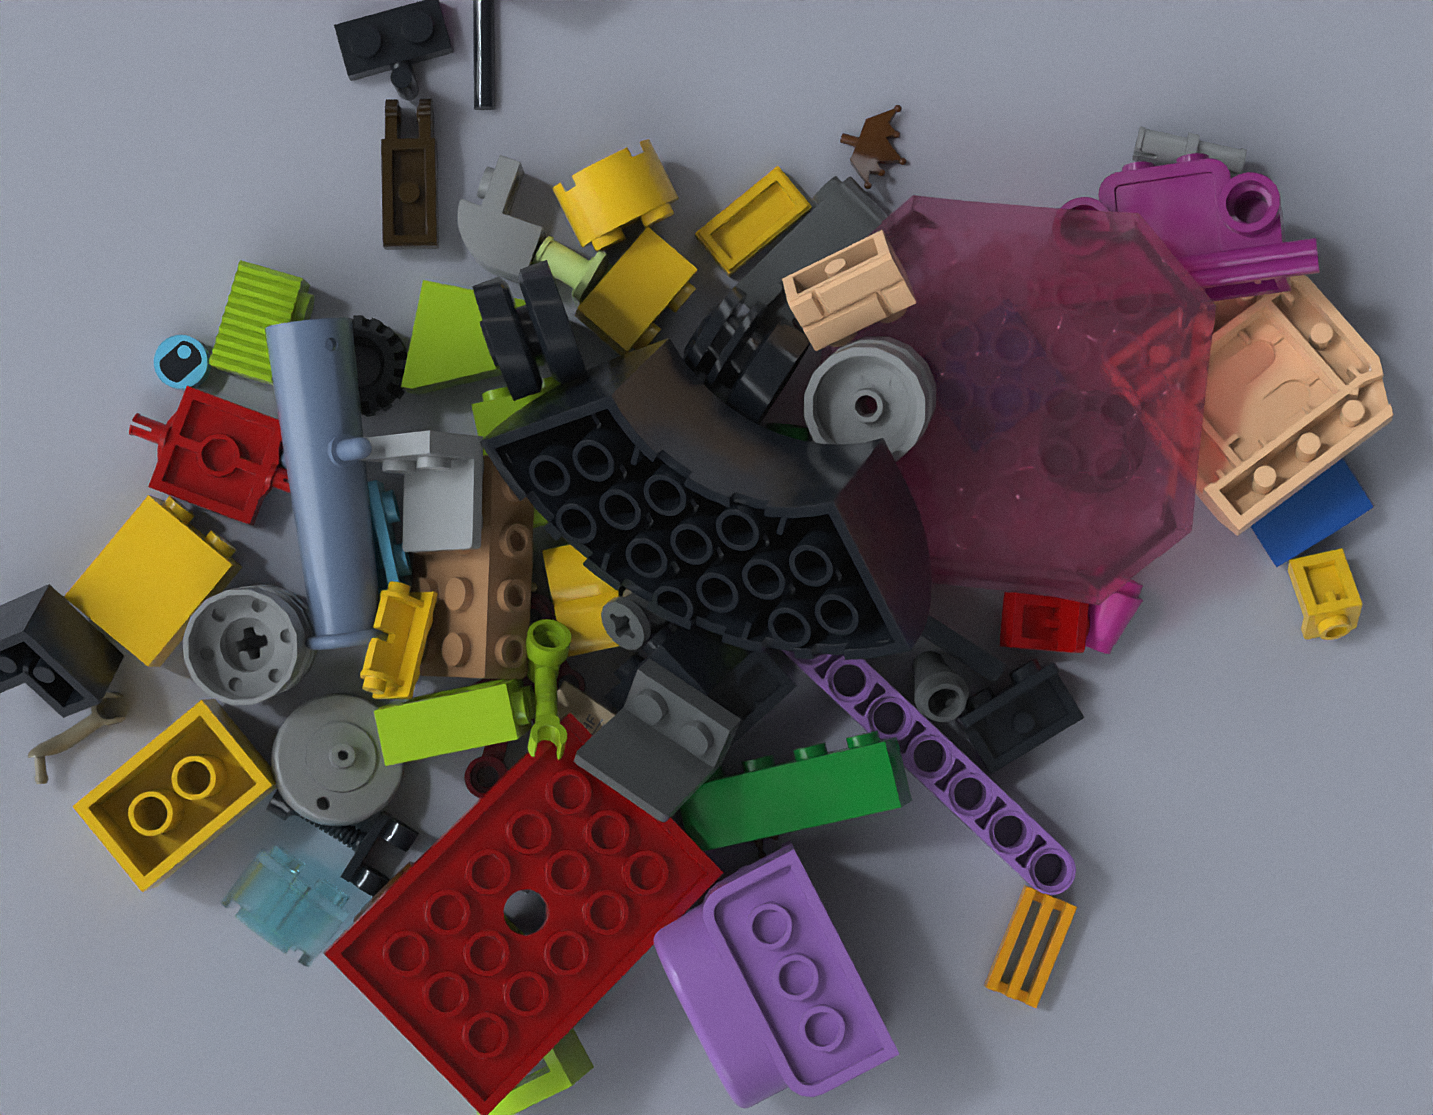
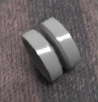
(876, 368)

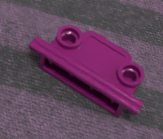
(1214, 224)

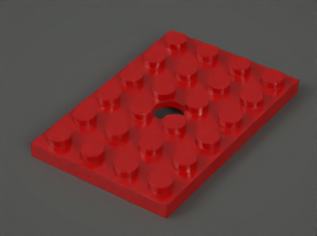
(497, 1000)

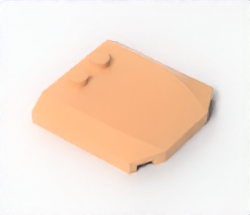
(1282, 400)

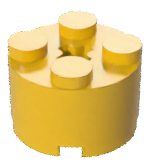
(616, 196)

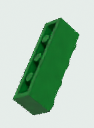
(797, 793)

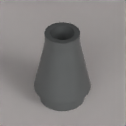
(938, 688)

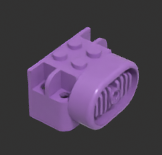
(772, 985)

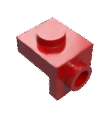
(1044, 623)

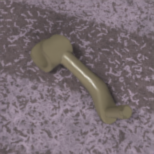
(71, 737)

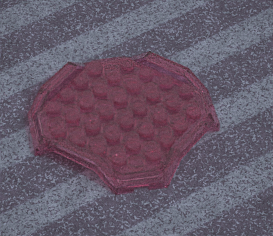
(1062, 393)

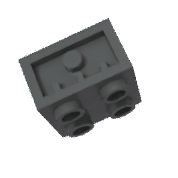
(660, 742)

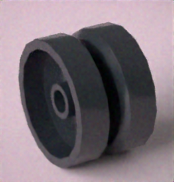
(527, 331)

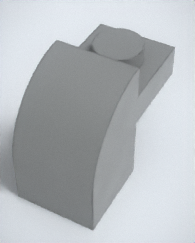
(491, 235)

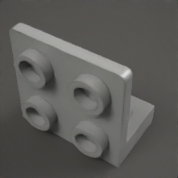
(439, 487)

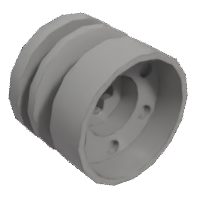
(219, 647)

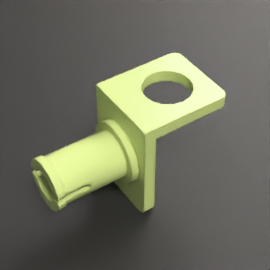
(573, 268)

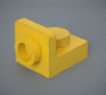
(1325, 594)

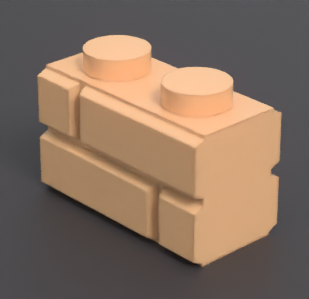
(849, 292)

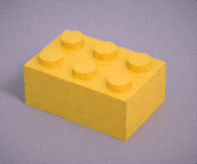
(177, 794)

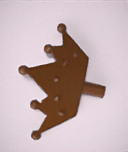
(873, 146)

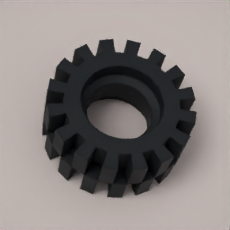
(392, 357)

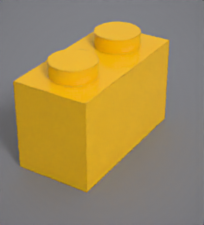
(637, 293)

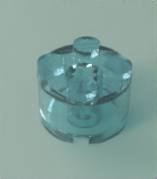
(286, 905)

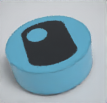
(182, 362)

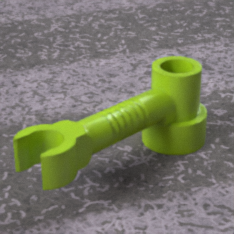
(546, 650)

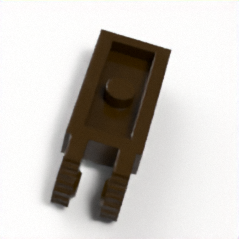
(409, 181)

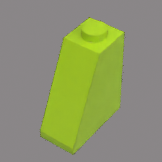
(448, 341)

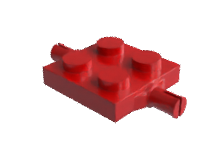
(216, 455)

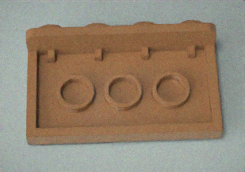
(482, 592)

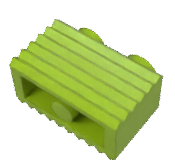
(257, 301)

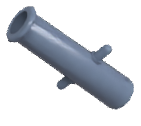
(327, 479)

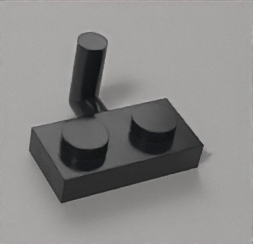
(394, 43)

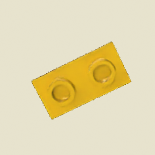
(394, 664)

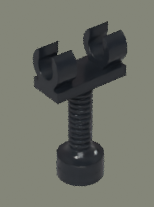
(357, 872)

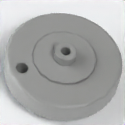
(333, 762)

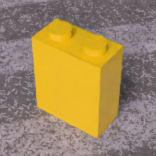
(154, 579)

